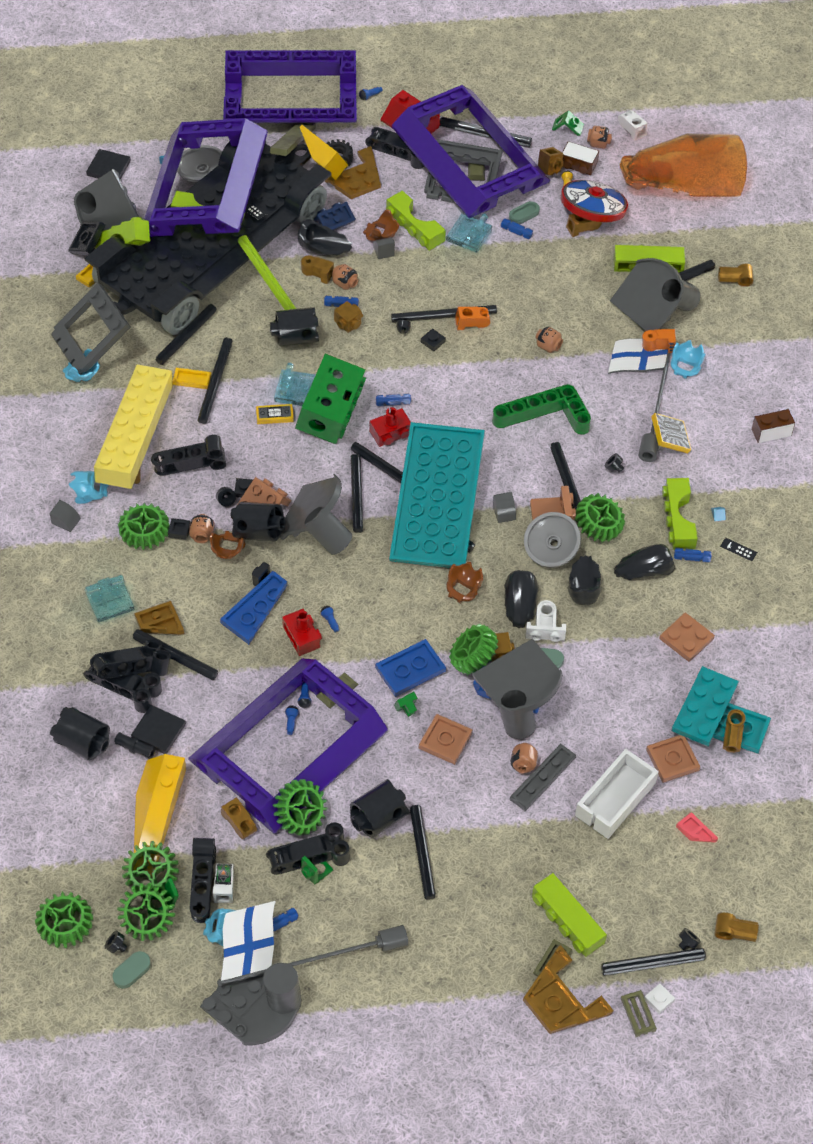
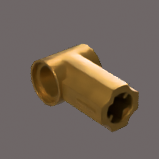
(742, 274)
(734, 732)
(729, 927)

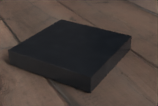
(106, 161)
(86, 238)
(159, 729)

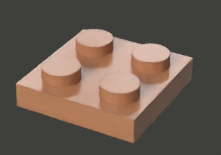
(687, 637)
(445, 739)
(673, 758)

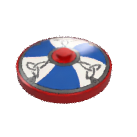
(594, 201)

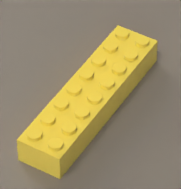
(133, 427)

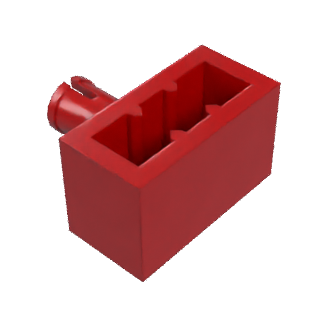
(390, 426)
(301, 632)

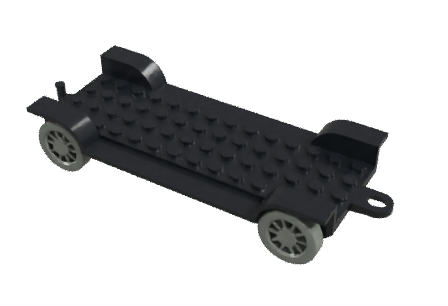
(180, 268)

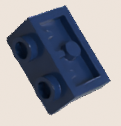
(335, 217)

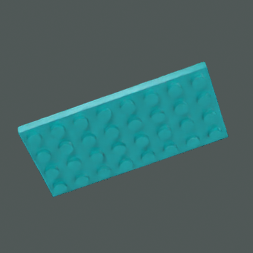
(437, 495)

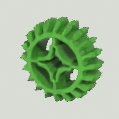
(611, 518)
(154, 530)
(473, 649)
(303, 790)
(146, 851)
(53, 909)
(145, 921)

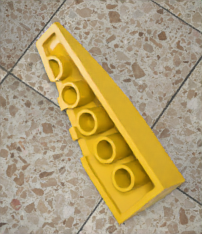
(156, 801)

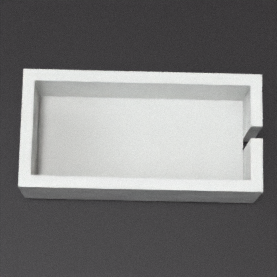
(616, 793)

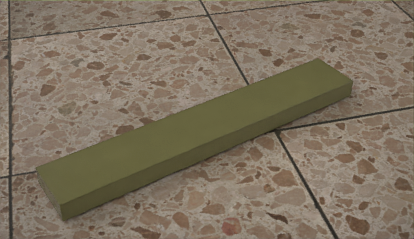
(290, 139)

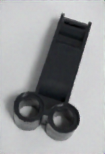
(392, 144)
(191, 457)
(132, 661)
(130, 686)
(316, 849)
(203, 857)

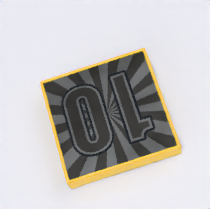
(671, 433)

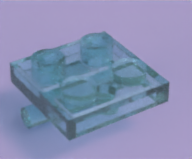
(469, 232)
(293, 386)
(109, 598)

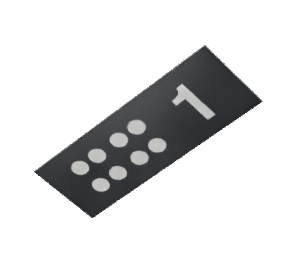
(254, 210)
(738, 549)

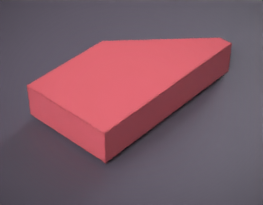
(695, 829)

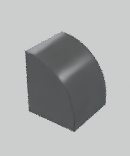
(384, 248)
(504, 507)
(64, 516)

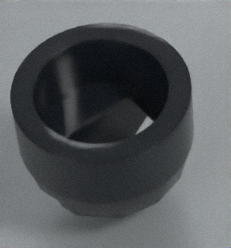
(403, 325)

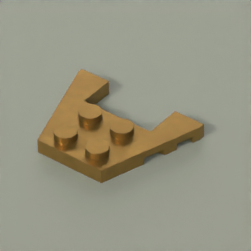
(358, 179)
(554, 1002)

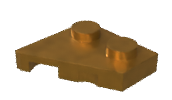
(160, 620)

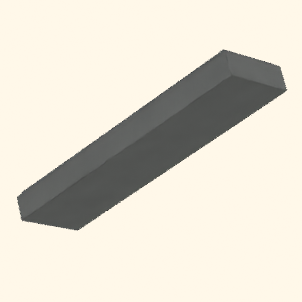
(542, 777)

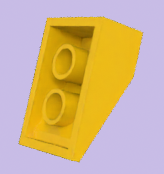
(324, 154)

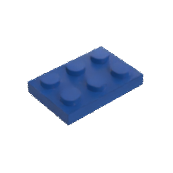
(410, 667)

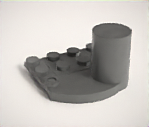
(105, 201)
(654, 293)
(312, 514)
(519, 685)
(257, 1006)

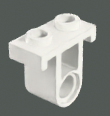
(546, 624)

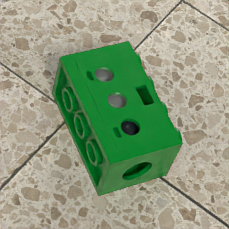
(331, 399)

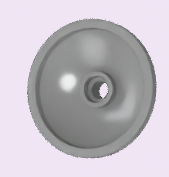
(198, 162)
(546, 530)

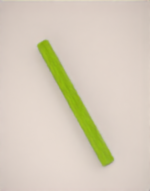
(265, 273)

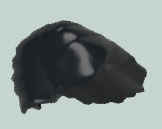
(322, 239)
(646, 562)
(585, 581)
(520, 597)

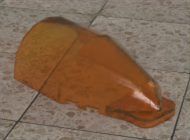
(692, 164)

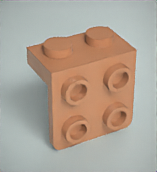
(263, 492)
(556, 504)

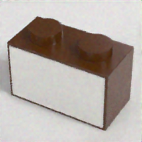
(580, 158)
(773, 426)

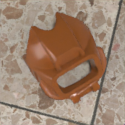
(386, 222)
(220, 552)
(467, 577)

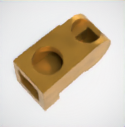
(578, 224)
(317, 267)
(238, 818)

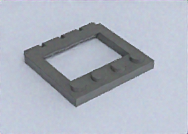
(464, 153)
(109, 314)

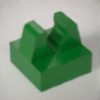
(407, 704)

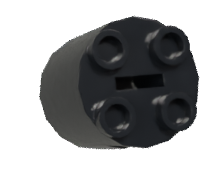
(295, 326)
(258, 521)
(81, 733)
(378, 809)

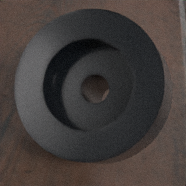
(614, 463)
(225, 496)
(688, 939)
(115, 942)

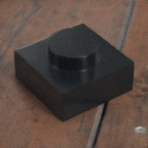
(433, 339)
(241, 486)
(179, 529)
(260, 573)

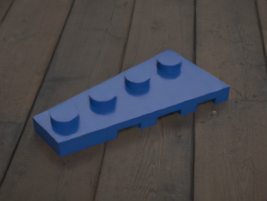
(253, 609)

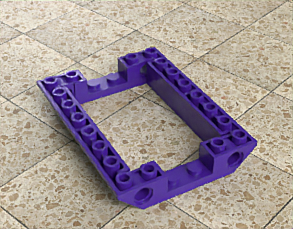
(291, 63)
(471, 199)
(215, 218)
(365, 731)

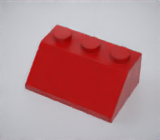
(399, 104)

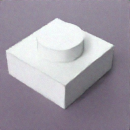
(659, 998)

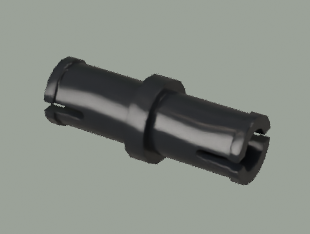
(134, 745)

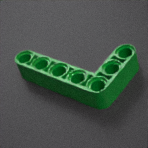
(544, 403)

